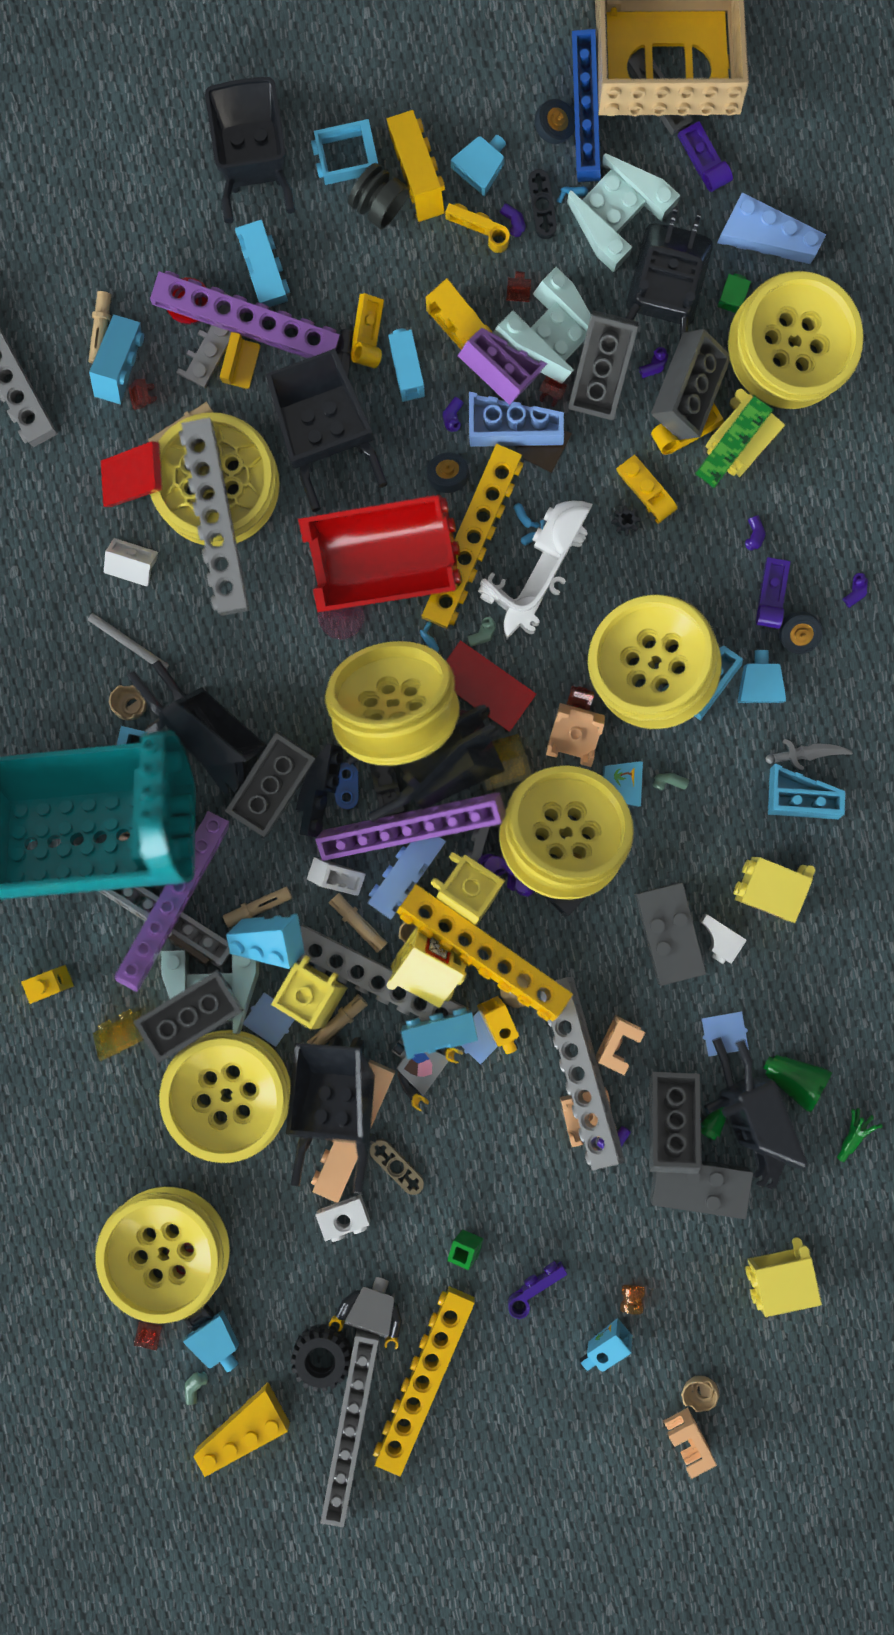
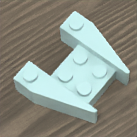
(616, 203)
(556, 332)
(242, 980)

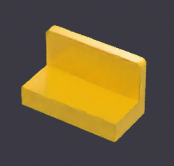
(239, 361)

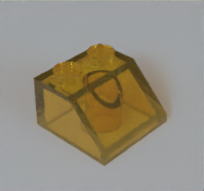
(513, 760)
(117, 1036)

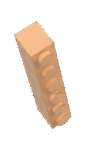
(343, 1155)

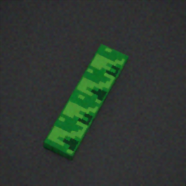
(734, 441)

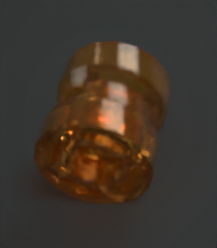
(632, 1299)

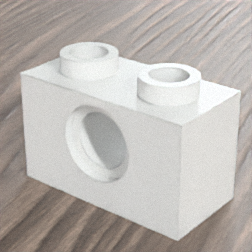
(353, 1208)

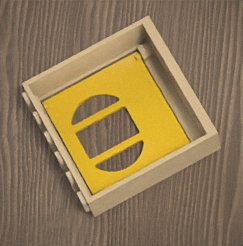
(671, 23)

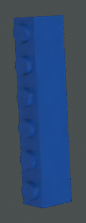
(586, 105)

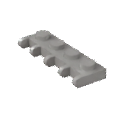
(209, 353)

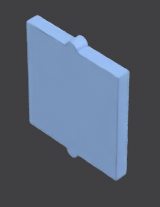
(268, 1021)
(728, 1027)
(485, 1045)

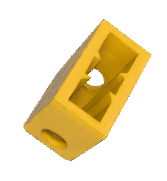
(47, 984)
(496, 1018)

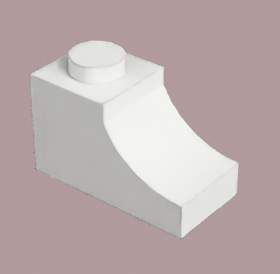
(335, 877)
(724, 942)

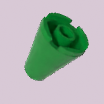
(798, 1079)

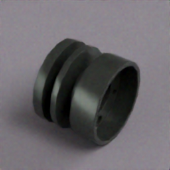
(377, 195)

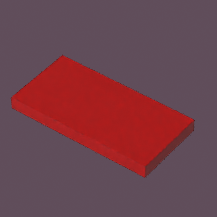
(131, 474)
(486, 684)

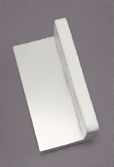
(129, 561)

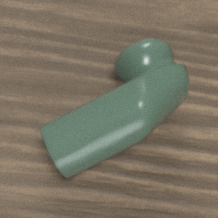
(485, 633)
(670, 778)
(192, 1384)

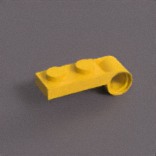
(481, 223)
(366, 331)
(669, 443)
(647, 488)

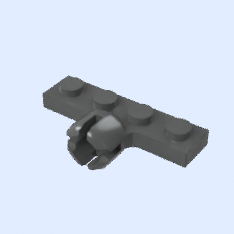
(636, 67)

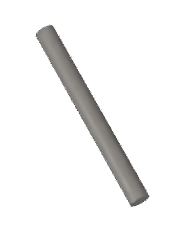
(125, 640)

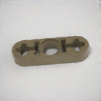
(413, 1174)

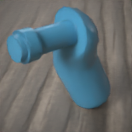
(579, 191)
(521, 514)
(527, 539)
(431, 643)

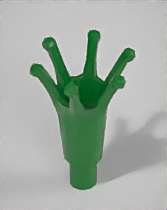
(856, 1134)

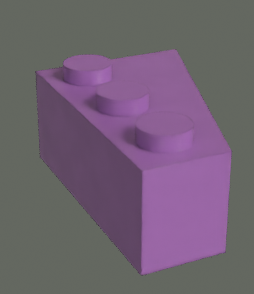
(500, 365)

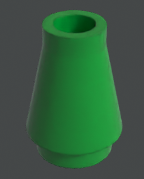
(713, 1124)

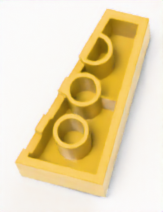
(417, 165)
(453, 313)
(246, 1430)

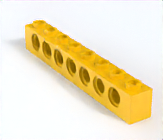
(500, 459)
(497, 953)
(395, 1459)

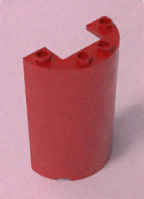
(382, 553)

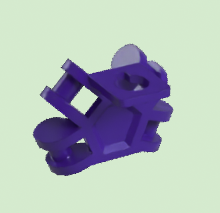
(498, 867)

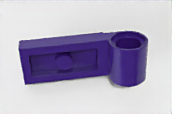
(704, 157)
(772, 593)
(533, 1286)

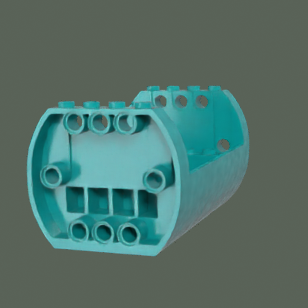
(93, 793)

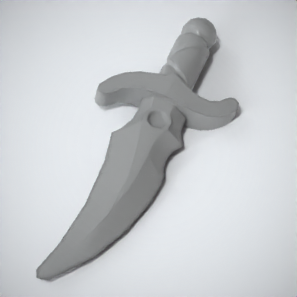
(805, 752)

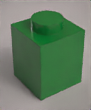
(733, 292)
(465, 1249)

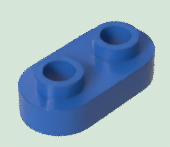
(348, 785)

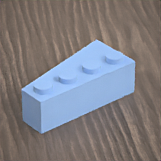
(770, 232)
(513, 424)
(404, 875)

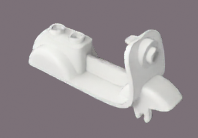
(558, 535)

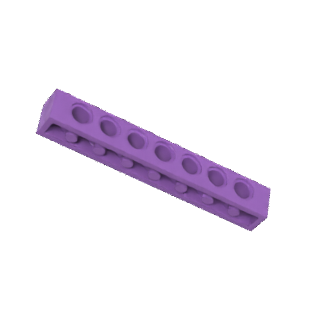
(163, 297)
(411, 826)
(170, 907)

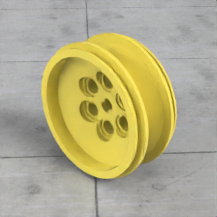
(833, 330)
(255, 476)
(624, 637)
(392, 702)
(599, 814)
(196, 1124)
(131, 1280)

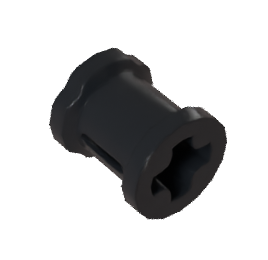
(199, 1317)

